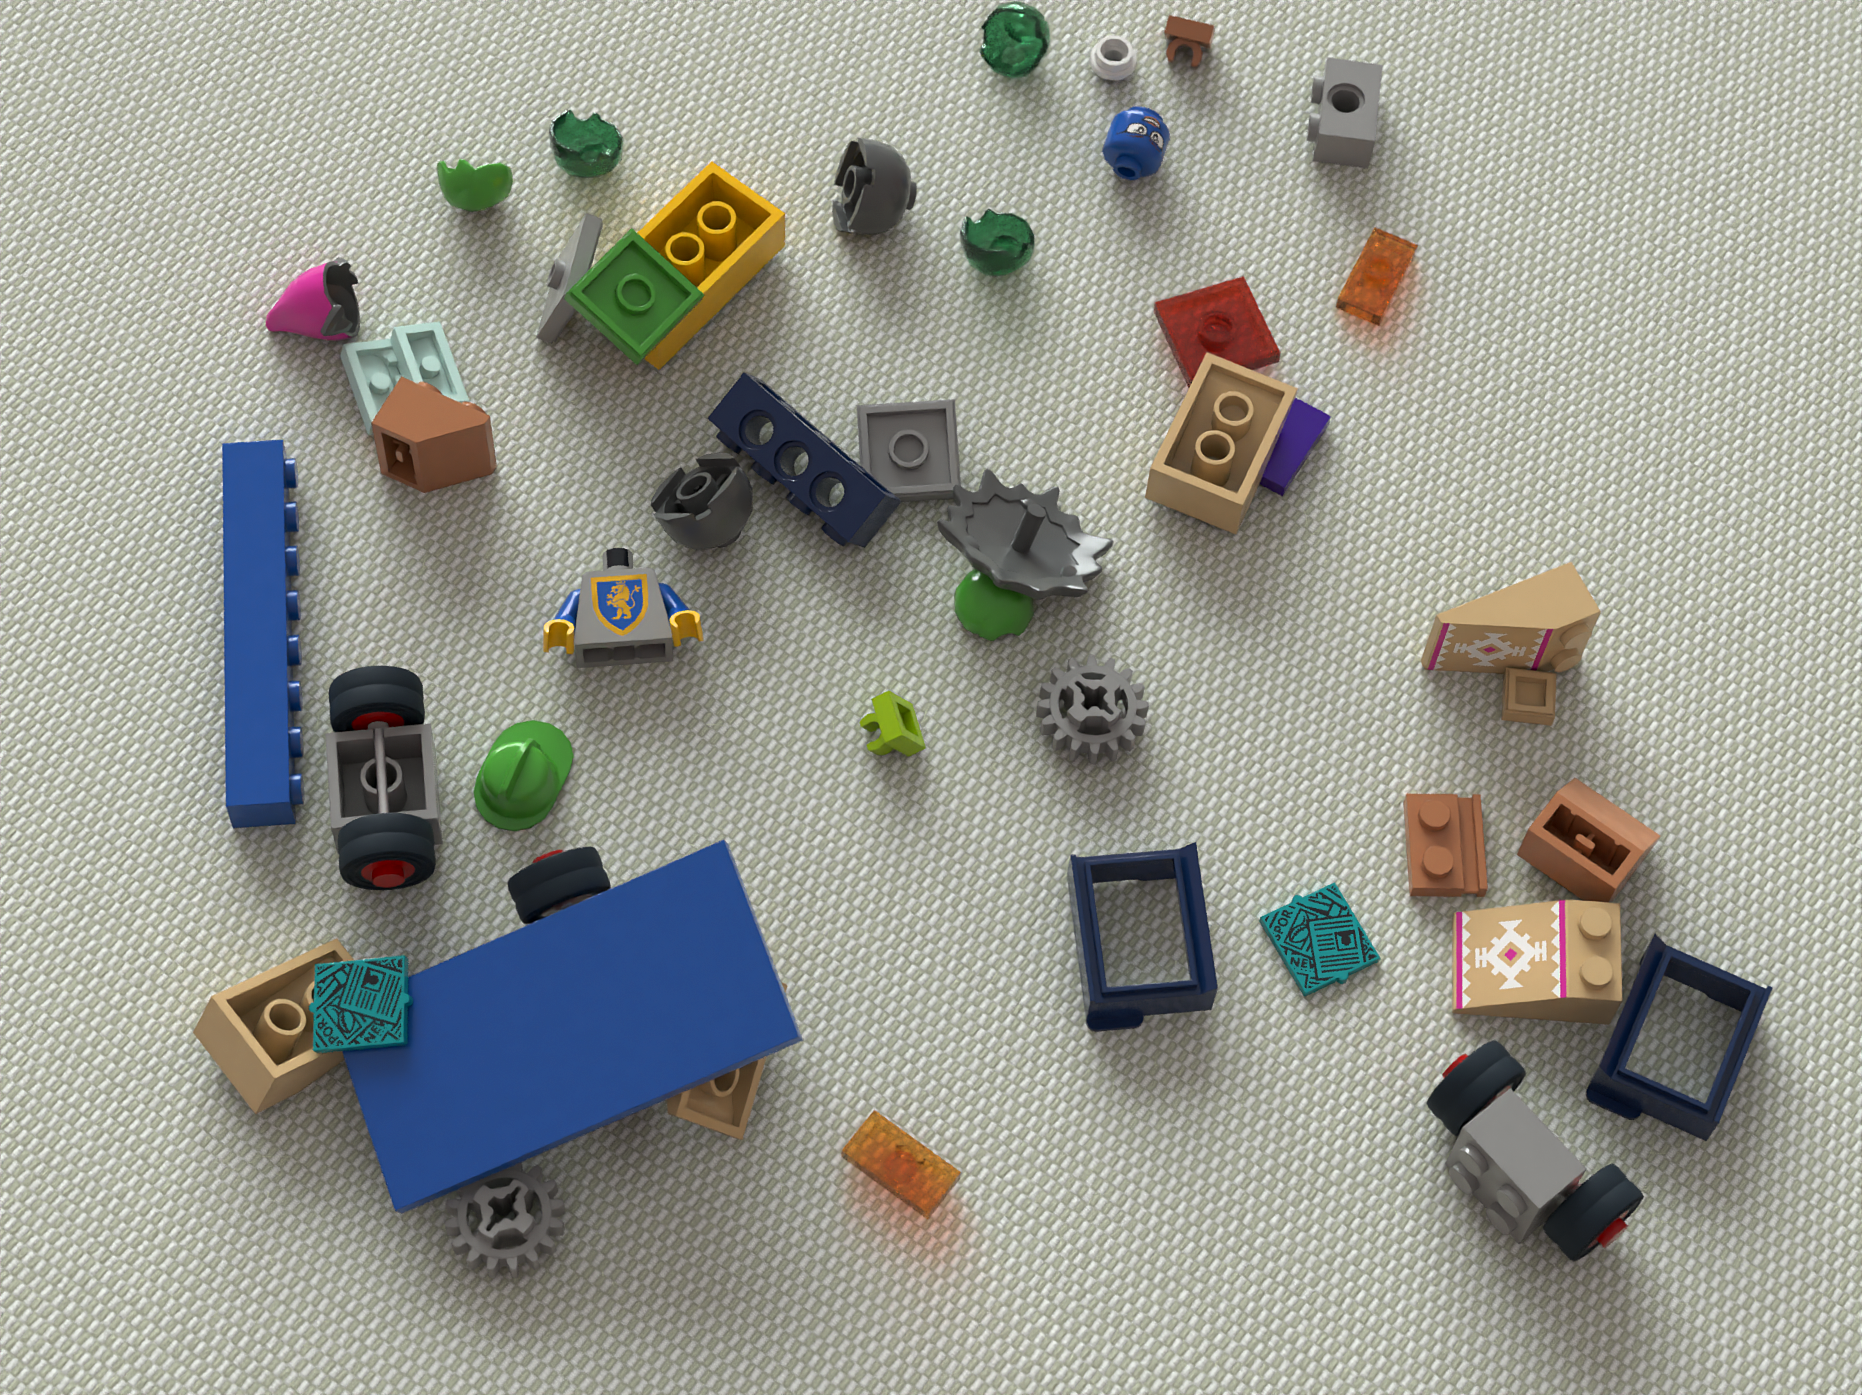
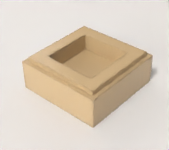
(1528, 696)

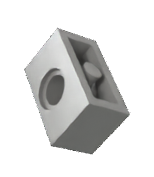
(1350, 135)

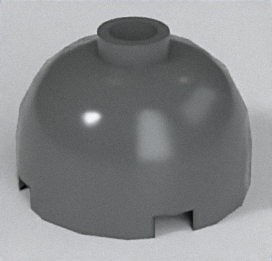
(874, 188)
(706, 504)

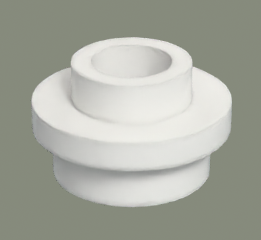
(1113, 48)

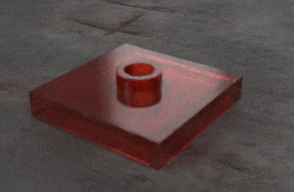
(1217, 322)

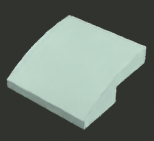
(412, 352)

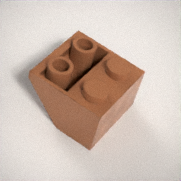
(432, 438)
(1587, 843)

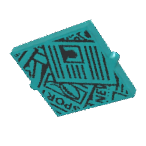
(1319, 939)
(360, 1004)

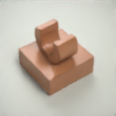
(1188, 34)

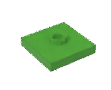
(634, 296)

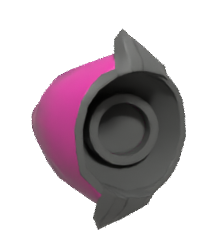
(319, 304)

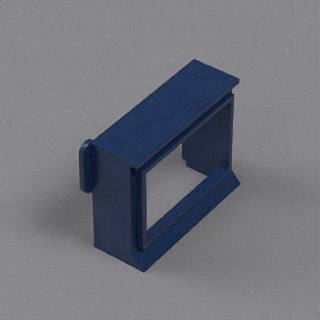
(1127, 1005)
(1631, 1093)

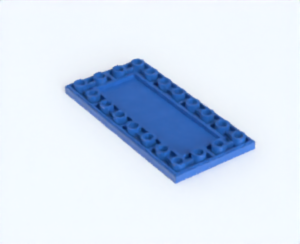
(572, 1027)

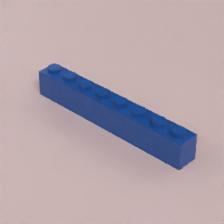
(259, 635)

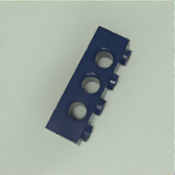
(865, 500)

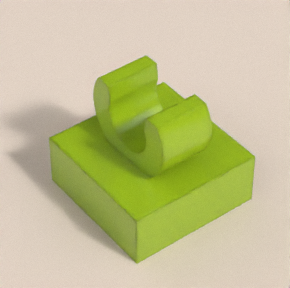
(897, 726)

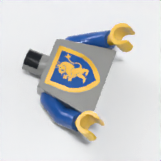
(621, 617)

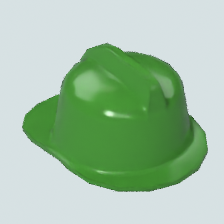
(523, 775)

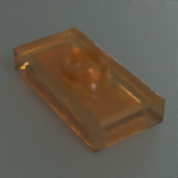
(1376, 276)
(901, 1164)

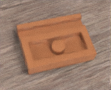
(1445, 845)

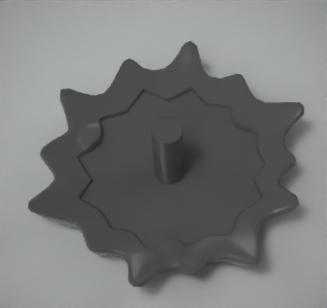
(1023, 539)

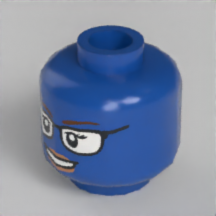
(1136, 143)

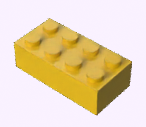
(716, 238)

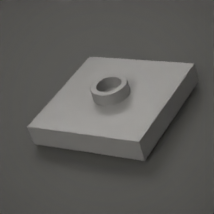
(565, 273)
(911, 448)

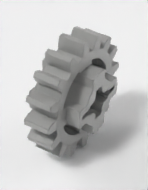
(1092, 716)
(522, 1231)

